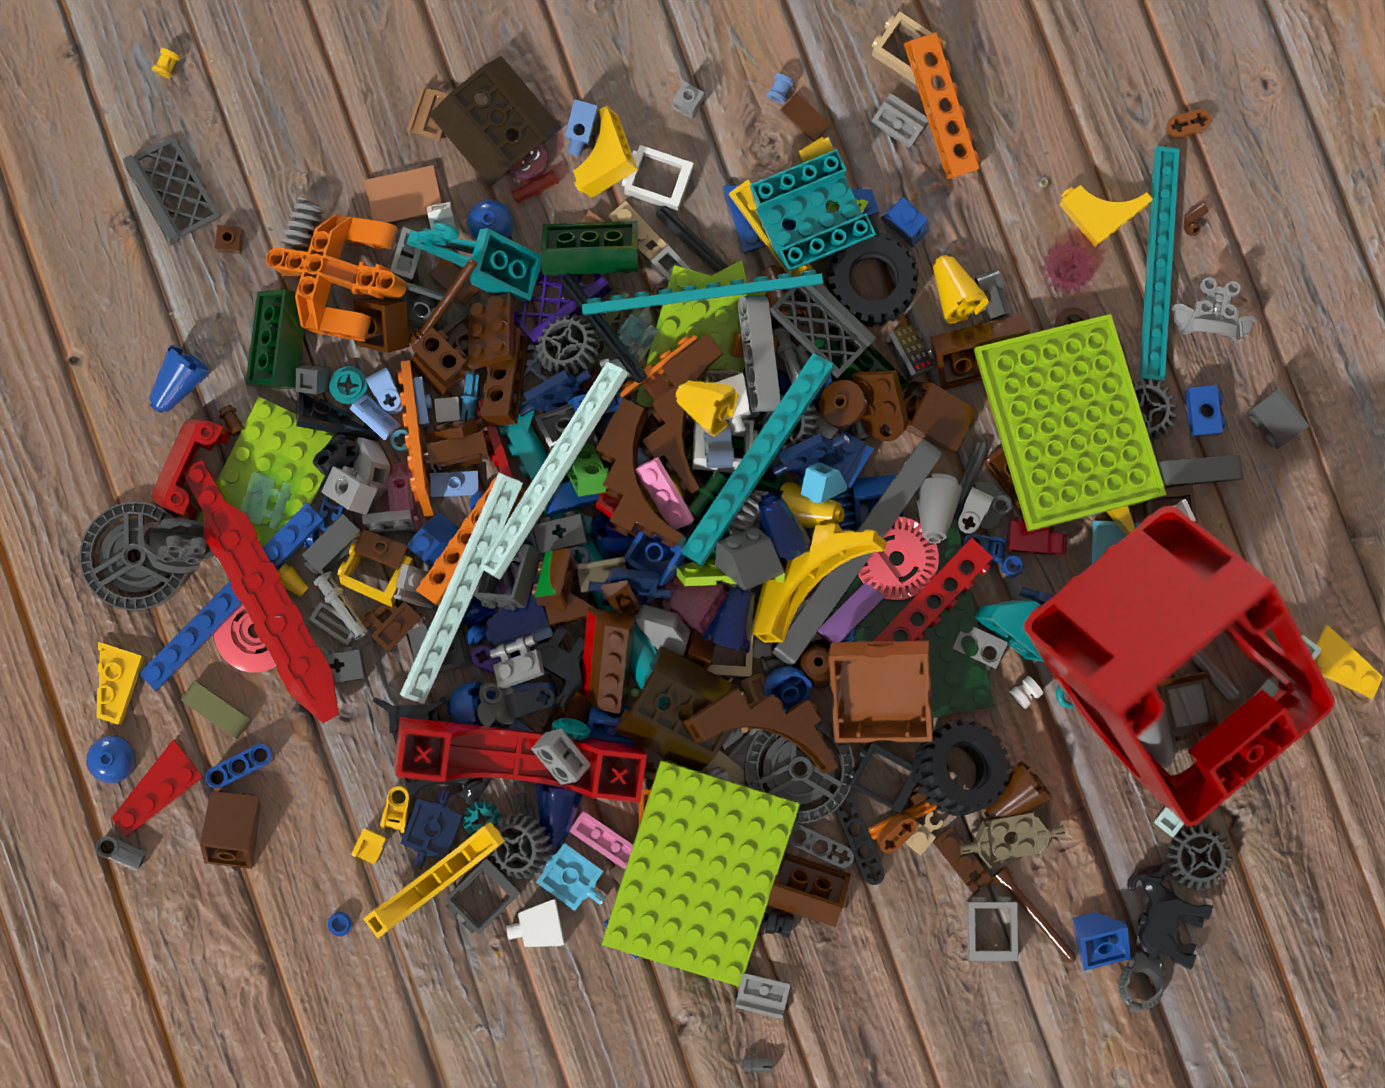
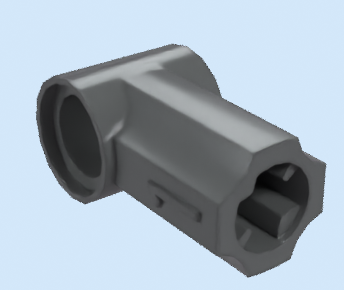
(992, 285)
(123, 853)

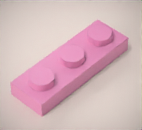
(664, 494)
(602, 839)

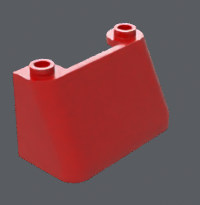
(192, 436)

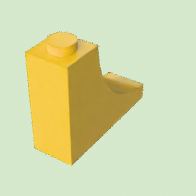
(609, 160)
(1098, 217)

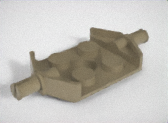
(1030, 838)

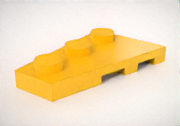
(1344, 665)
(117, 679)

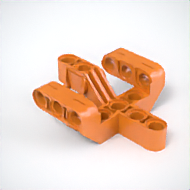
(322, 267)

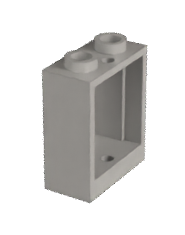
(991, 955)

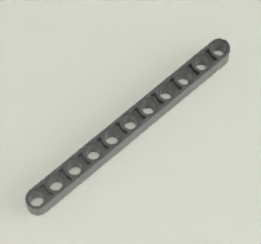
(838, 580)

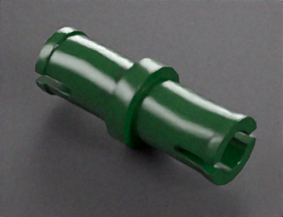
(707, 494)

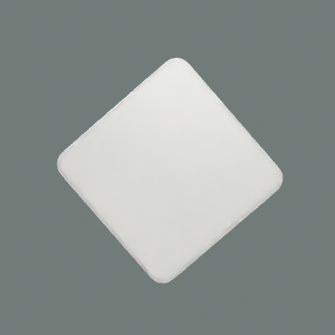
(761, 649)

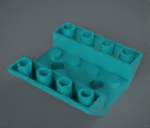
(802, 197)

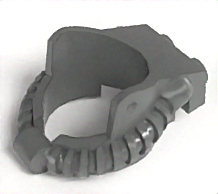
(1154, 969)

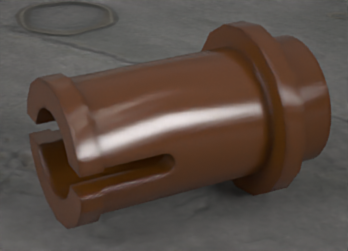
(231, 420)

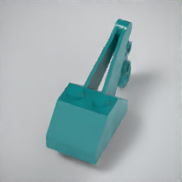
(501, 263)
(1007, 622)

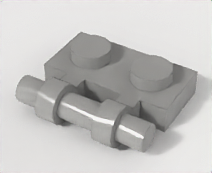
(520, 668)

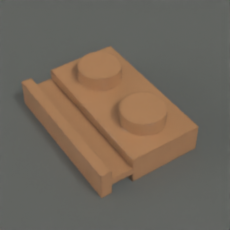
(420, 120)

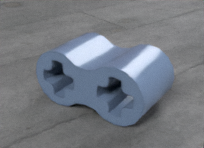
(719, 449)

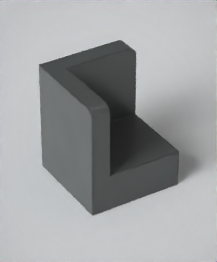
(313, 379)

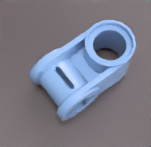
(384, 388)

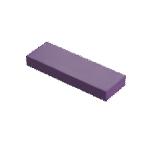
(851, 613)

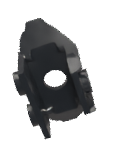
(411, 711)

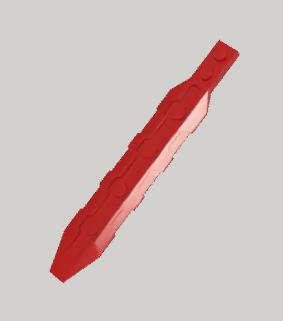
(264, 597)

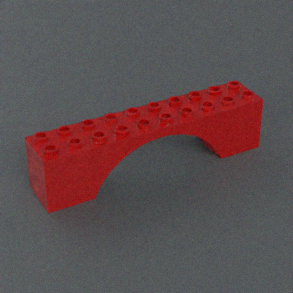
(471, 751)

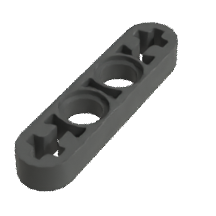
(812, 837)

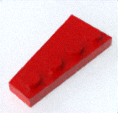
(160, 786)

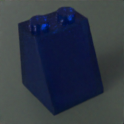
(510, 624)

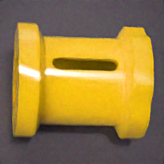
(166, 63)

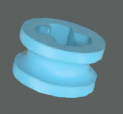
(396, 435)

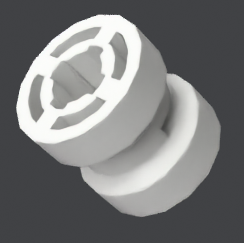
(1026, 692)

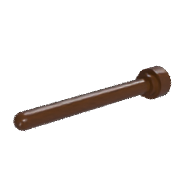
(445, 302)
(1004, 878)

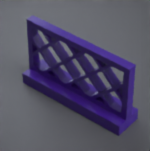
(597, 289)

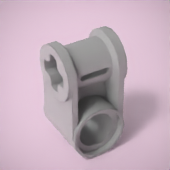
(975, 507)

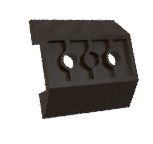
(481, 129)
(664, 730)

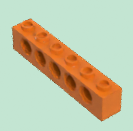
(931, 97)
(445, 565)

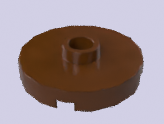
(850, 411)

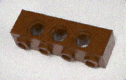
(506, 381)

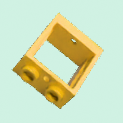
(347, 569)

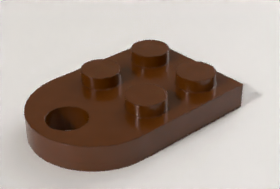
(884, 403)

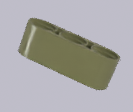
(215, 709)

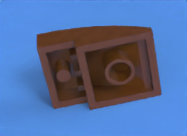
(458, 335)

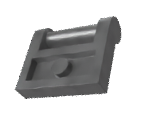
(390, 522)

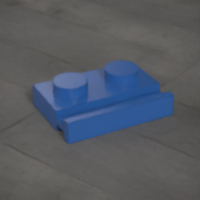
(855, 458)

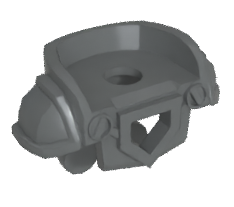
(174, 546)

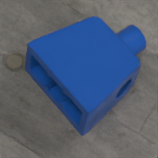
(906, 221)

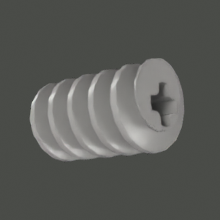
(302, 224)

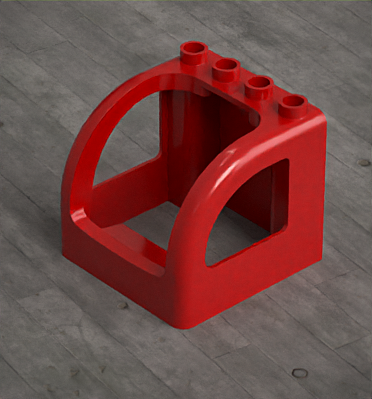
(1145, 615)

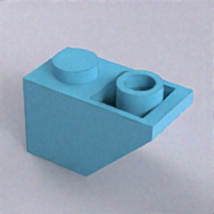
(822, 483)

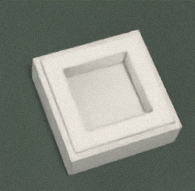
(447, 409)

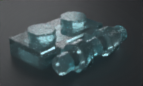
(636, 334)
(258, 498)

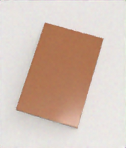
(403, 195)

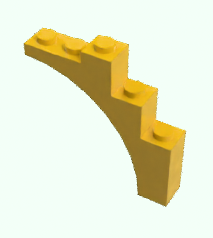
(828, 550)
(434, 880)

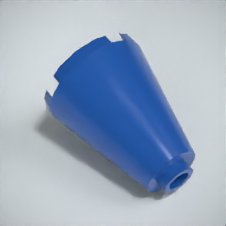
(176, 379)

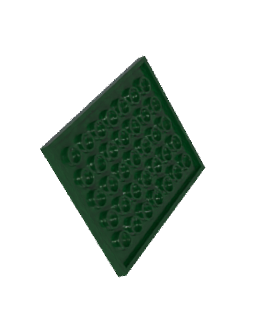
(956, 678)

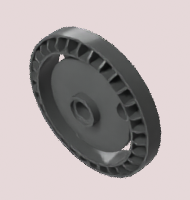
(116, 562)
(801, 788)

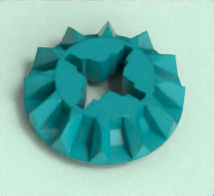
(340, 377)
(572, 728)
(471, 814)

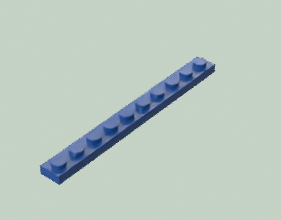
(226, 603)

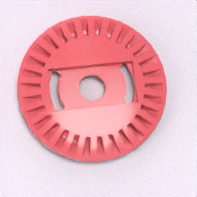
(916, 553)
(239, 647)

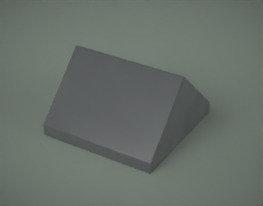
(421, 304)

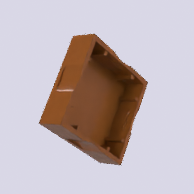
(881, 691)

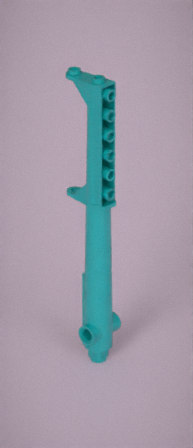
(532, 454)

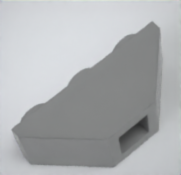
(372, 464)
(663, 628)

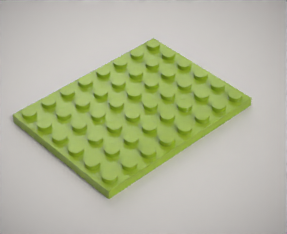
(1069, 422)
(700, 873)

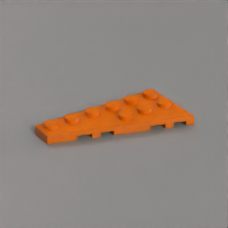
(414, 441)

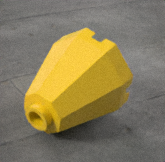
(708, 404)

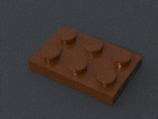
(491, 331)

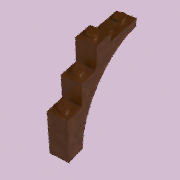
(669, 438)
(621, 446)
(766, 714)

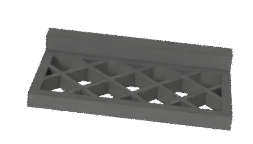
(156, 204)
(832, 313)

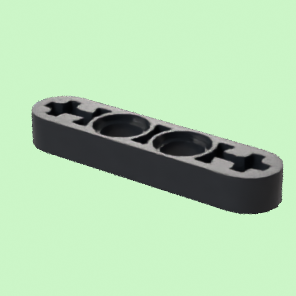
(856, 841)

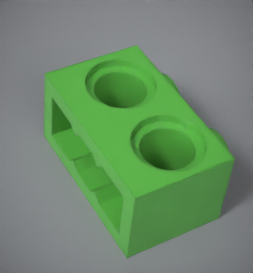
(588, 472)

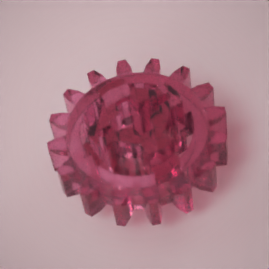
(1077, 270)

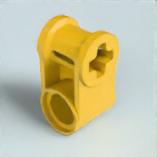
(396, 811)

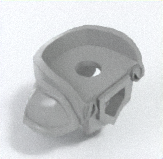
(1214, 313)

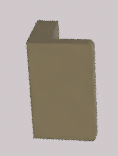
(597, 571)

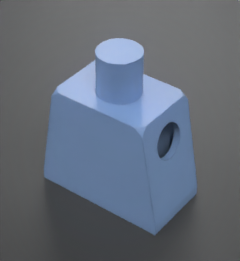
(582, 115)

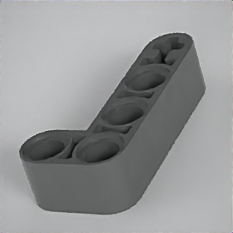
(1200, 470)

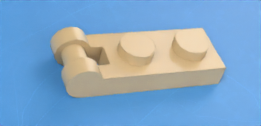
(645, 232)

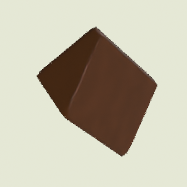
(621, 597)

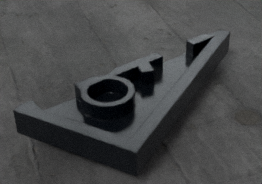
(328, 418)

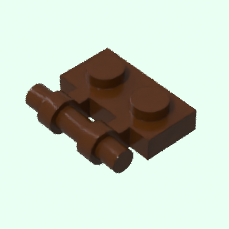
(457, 429)
(395, 627)

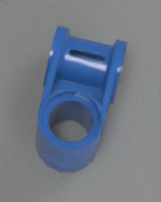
(991, 544)

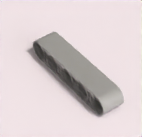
(759, 353)

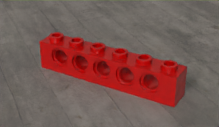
(969, 552)

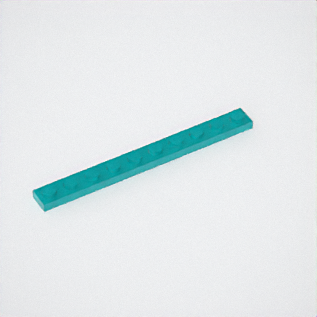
(1159, 263)
(712, 290)
(757, 459)

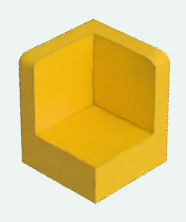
(369, 846)

